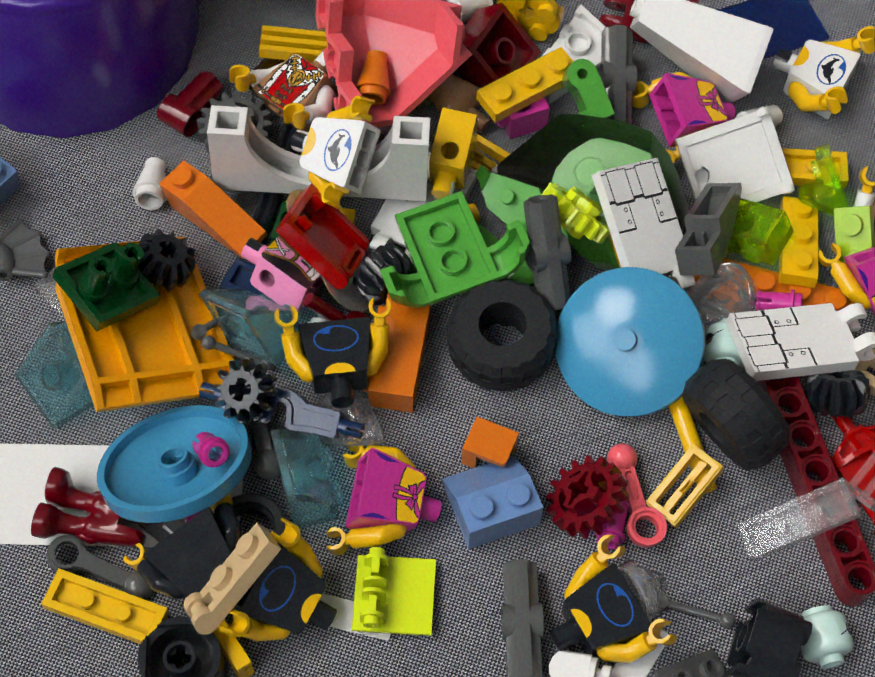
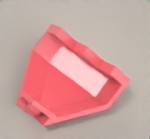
(417, 35)

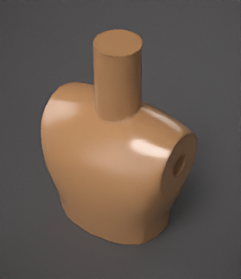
(459, 96)

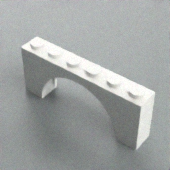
(250, 162)

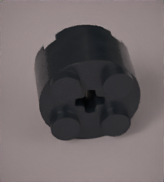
(177, 640)
(768, 642)

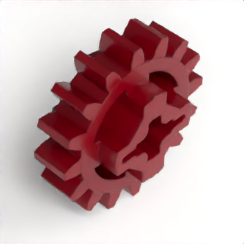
(587, 497)

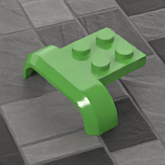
(450, 253)

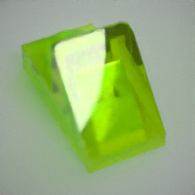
(828, 189)

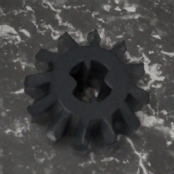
(166, 260)
(368, 276)
(242, 376)
(838, 393)

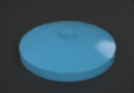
(629, 341)
(157, 475)

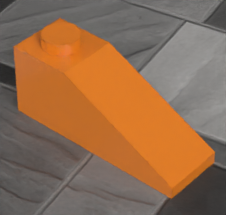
(210, 208)

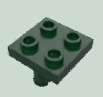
(107, 284)

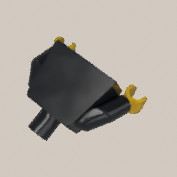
(191, 553)

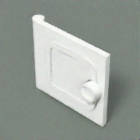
(738, 152)

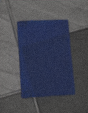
(792, 22)

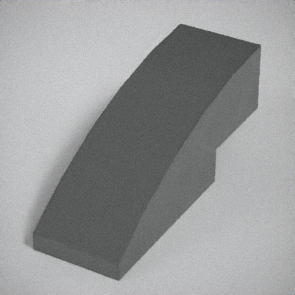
(708, 229)

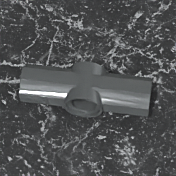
(617, 70)
(548, 249)
(522, 619)

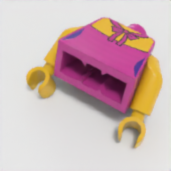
(683, 106)
(855, 276)
(384, 499)

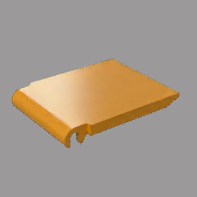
(149, 353)

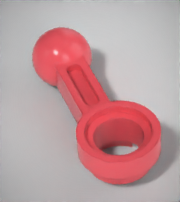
(625, 460)

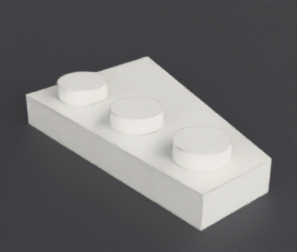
(580, 41)

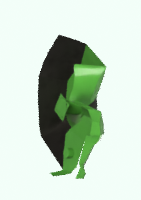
(568, 156)

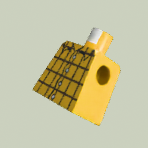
(452, 151)

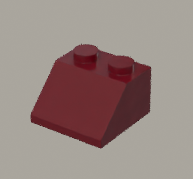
(496, 46)

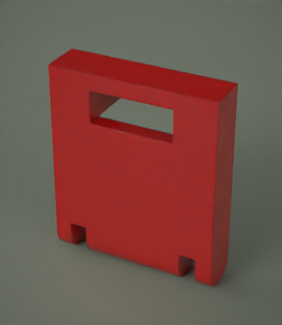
(325, 239)

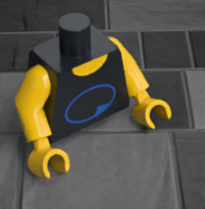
(336, 353)
(284, 593)
(605, 612)

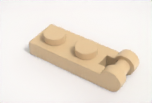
(231, 579)

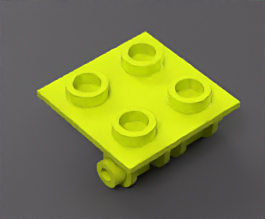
(393, 594)

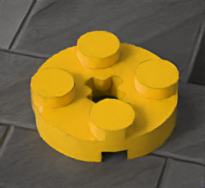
(537, 23)

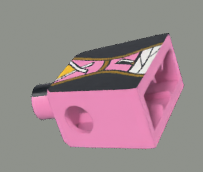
(281, 272)

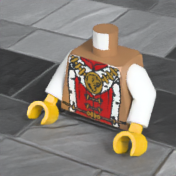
(291, 89)

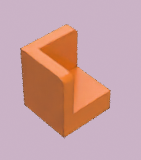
(489, 443)

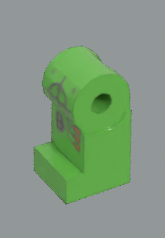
(587, 89)

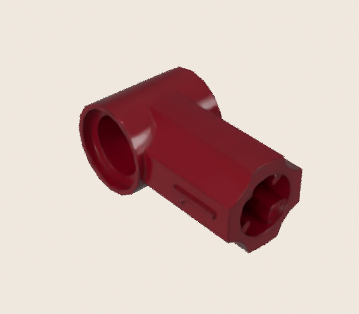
(184, 109)

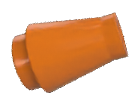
(374, 77)

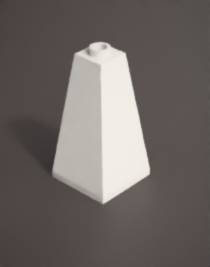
(705, 42)

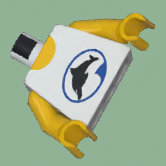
(823, 71)
(338, 150)

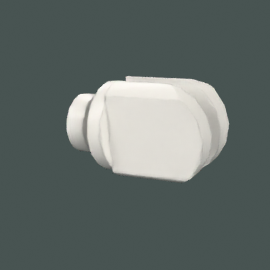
(577, 665)

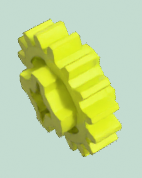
(579, 213)

